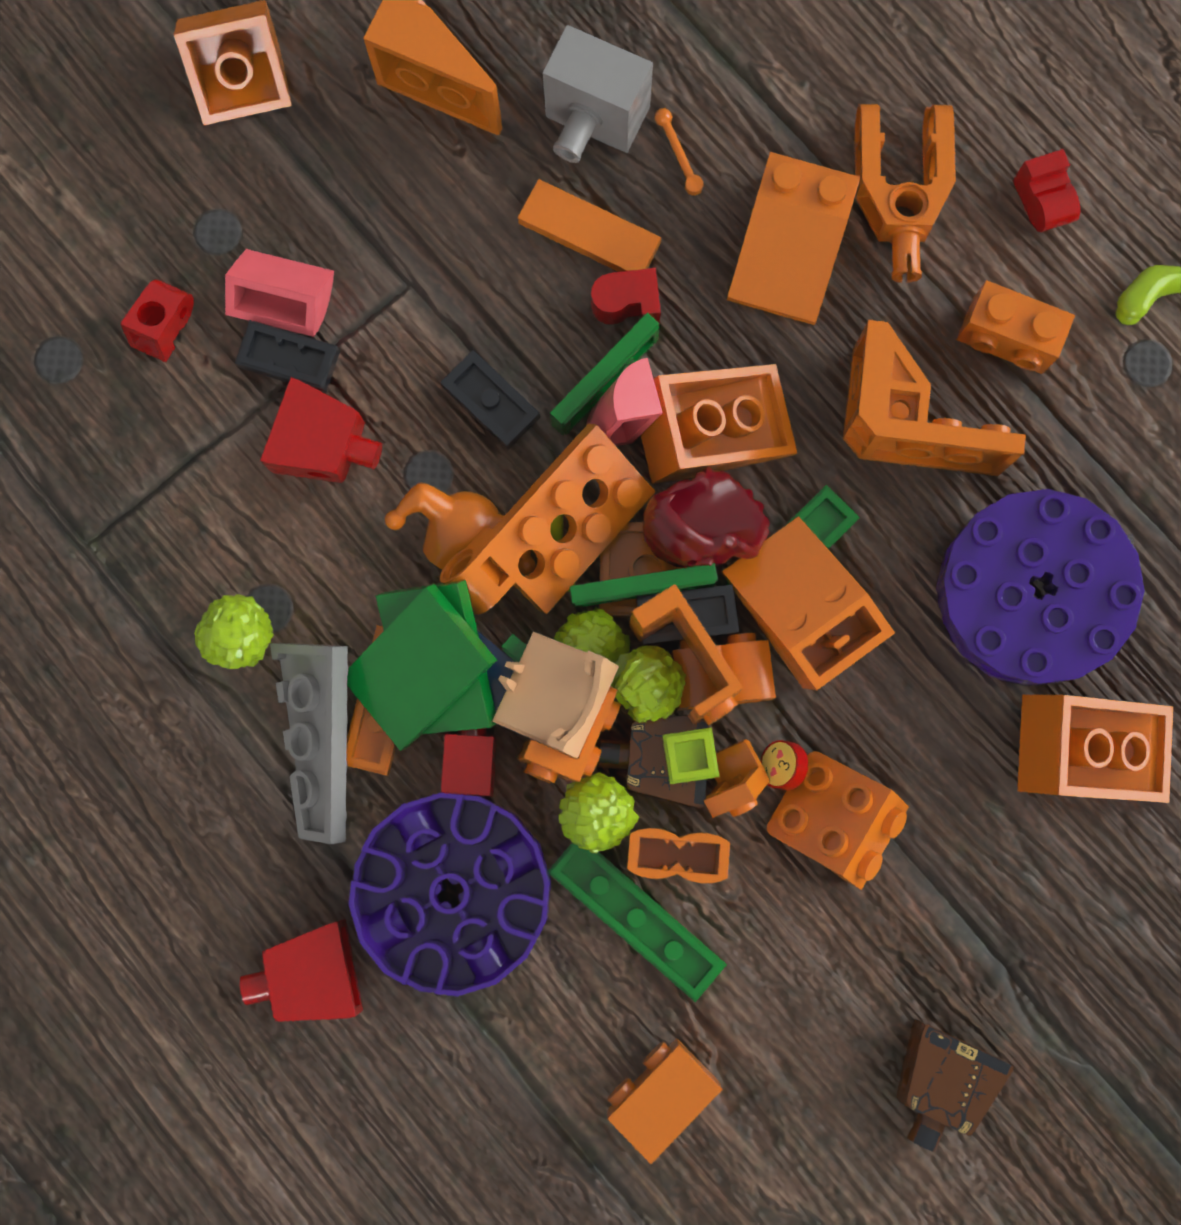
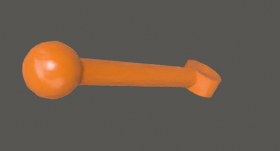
(693, 183)

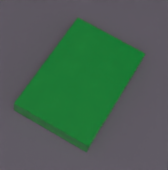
(418, 667)
(476, 706)

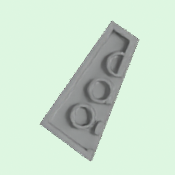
(317, 737)

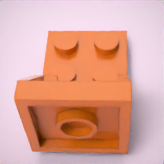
(890, 414)

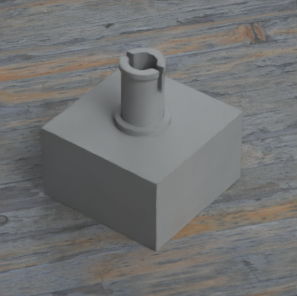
(595, 93)

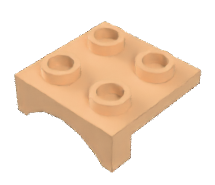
(554, 693)

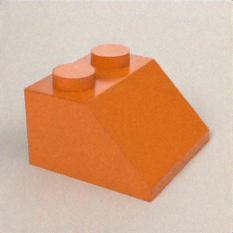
(233, 62)

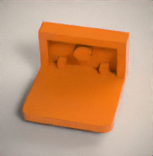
(548, 764)
(839, 819)

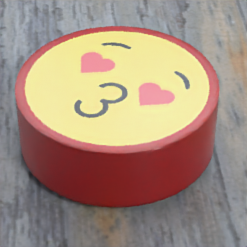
(785, 764)

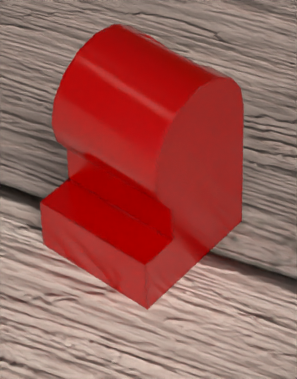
(1047, 191)
(625, 295)
(157, 319)

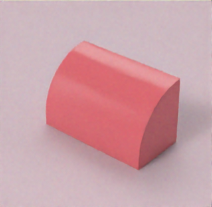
(278, 292)
(628, 405)

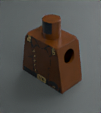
(646, 761)
(947, 1084)

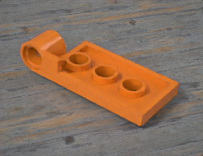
(493, 555)

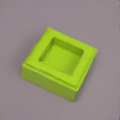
(690, 756)

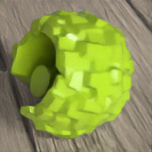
(233, 632)
(594, 633)
(649, 683)
(597, 813)

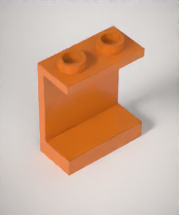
(672, 607)

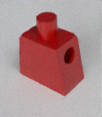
(317, 437)
(308, 977)

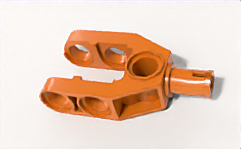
(879, 199)

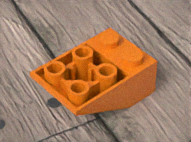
(808, 605)

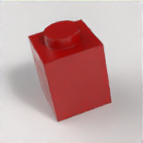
(469, 763)

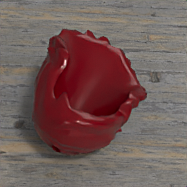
(705, 521)

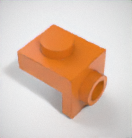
(739, 781)

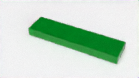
(638, 920)

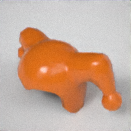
(451, 522)

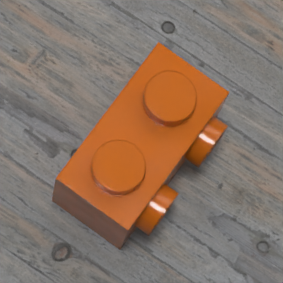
(1015, 327)
(662, 1099)

